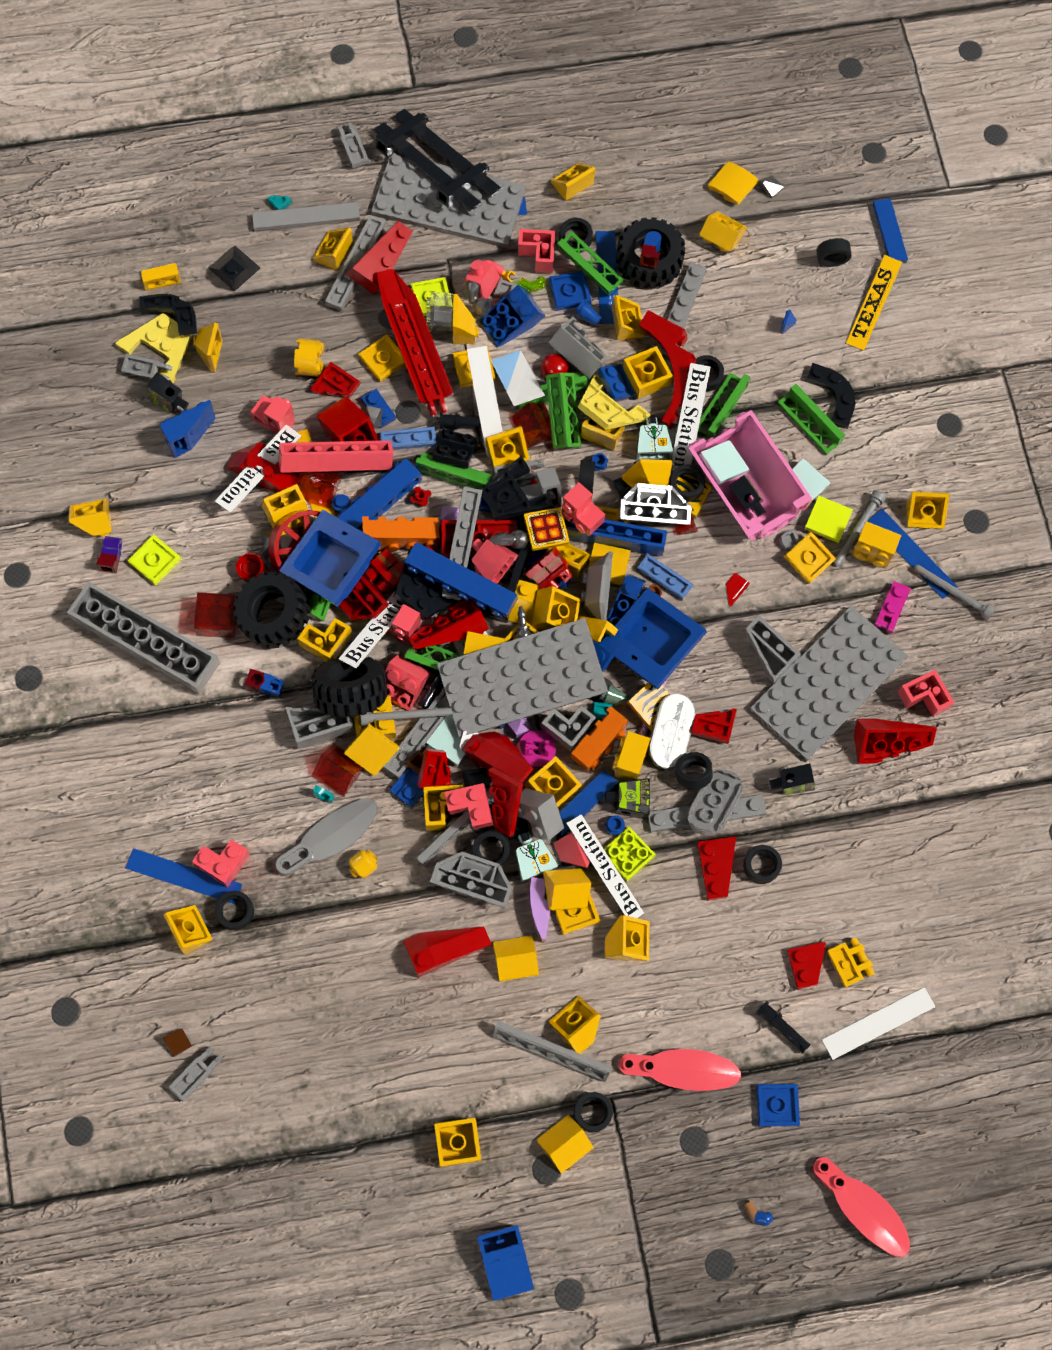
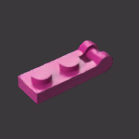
(892, 606)

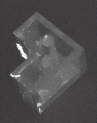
(441, 312)

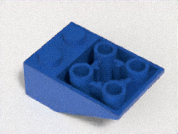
(512, 316)
(187, 428)
(505, 1262)

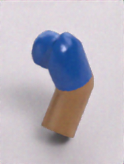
(756, 1216)

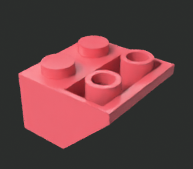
(405, 681)

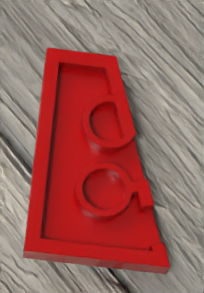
(506, 801)
(716, 865)

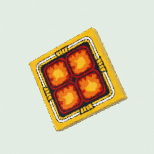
(546, 529)

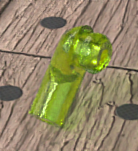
(533, 286)

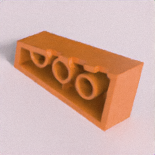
(402, 533)

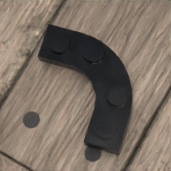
(171, 304)
(840, 388)

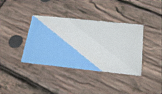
(517, 378)

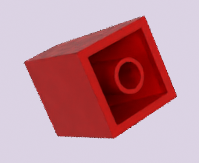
(346, 422)

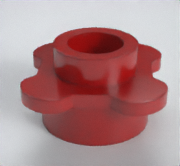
(420, 501)

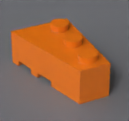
(600, 740)

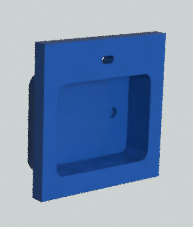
(329, 560)
(655, 636)

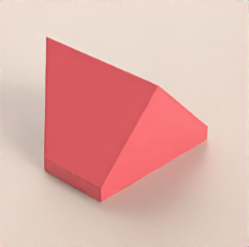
(570, 851)

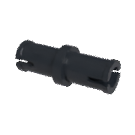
(431, 692)

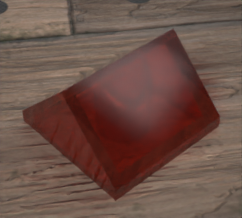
(534, 422)
(319, 487)
(337, 770)

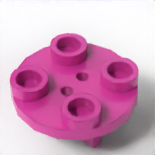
(546, 748)

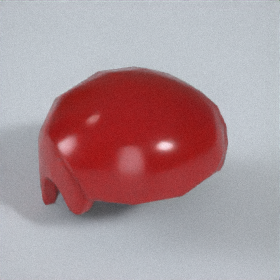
(553, 364)
(249, 566)

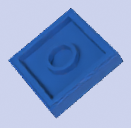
(569, 290)
(777, 1105)

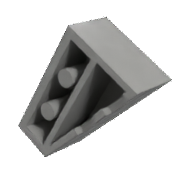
(577, 348)
(771, 648)
(313, 726)

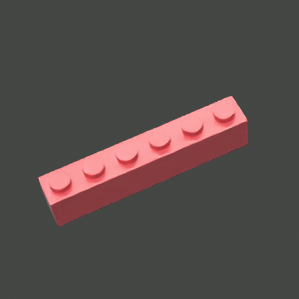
(335, 456)

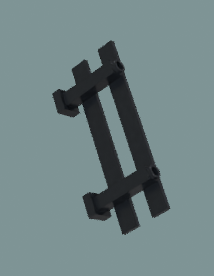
(447, 187)

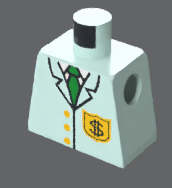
(653, 441)
(533, 857)

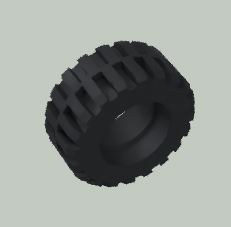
(629, 261)
(256, 594)
(349, 690)

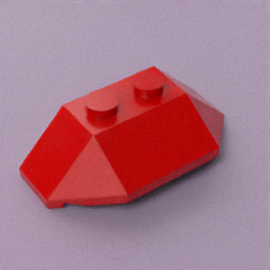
(273, 479)
(364, 601)

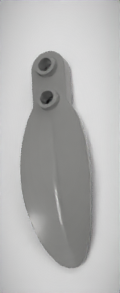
(330, 835)

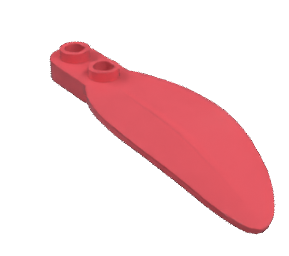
(684, 1069)
(865, 1209)

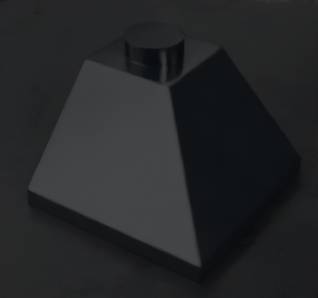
(234, 268)

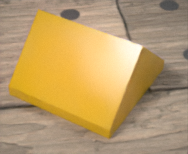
(574, 180)
(334, 248)
(626, 318)
(596, 434)
(506, 447)
(927, 509)
(575, 557)
(567, 889)
(188, 928)
(516, 958)
(565, 1143)

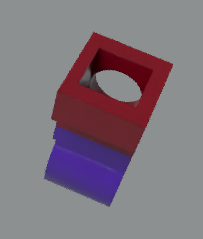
(110, 555)

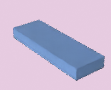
(410, 438)
(664, 577)

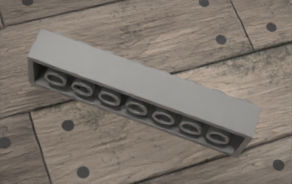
(143, 637)

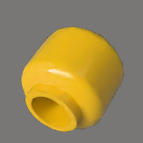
(363, 863)

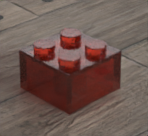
(215, 615)

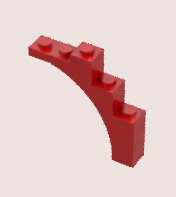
(671, 338)

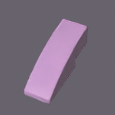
(539, 907)

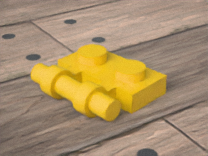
(845, 964)

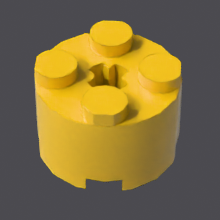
(308, 357)

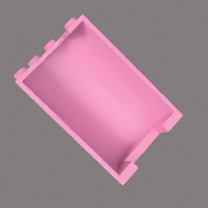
(768, 472)

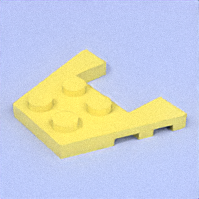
(163, 337)
(607, 411)

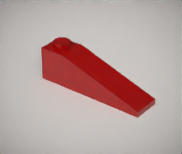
(483, 530)
(452, 627)
(886, 738)
(497, 751)
(440, 948)

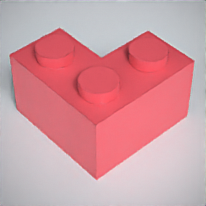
(540, 245)
(273, 413)
(579, 509)
(405, 624)
(928, 689)
(473, 800)
(223, 866)

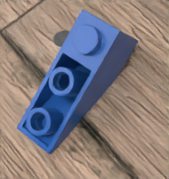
(627, 596)

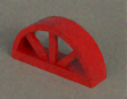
(273, 546)

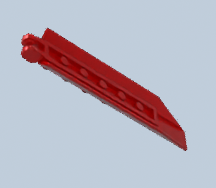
(414, 341)

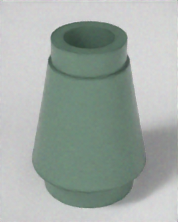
(614, 696)

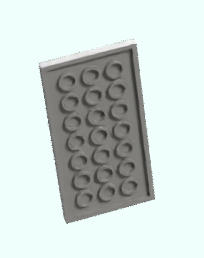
(410, 198)
(522, 677)
(828, 683)

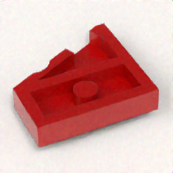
(335, 382)
(715, 725)
(434, 769)
(806, 964)

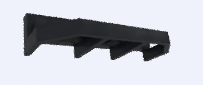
(515, 573)

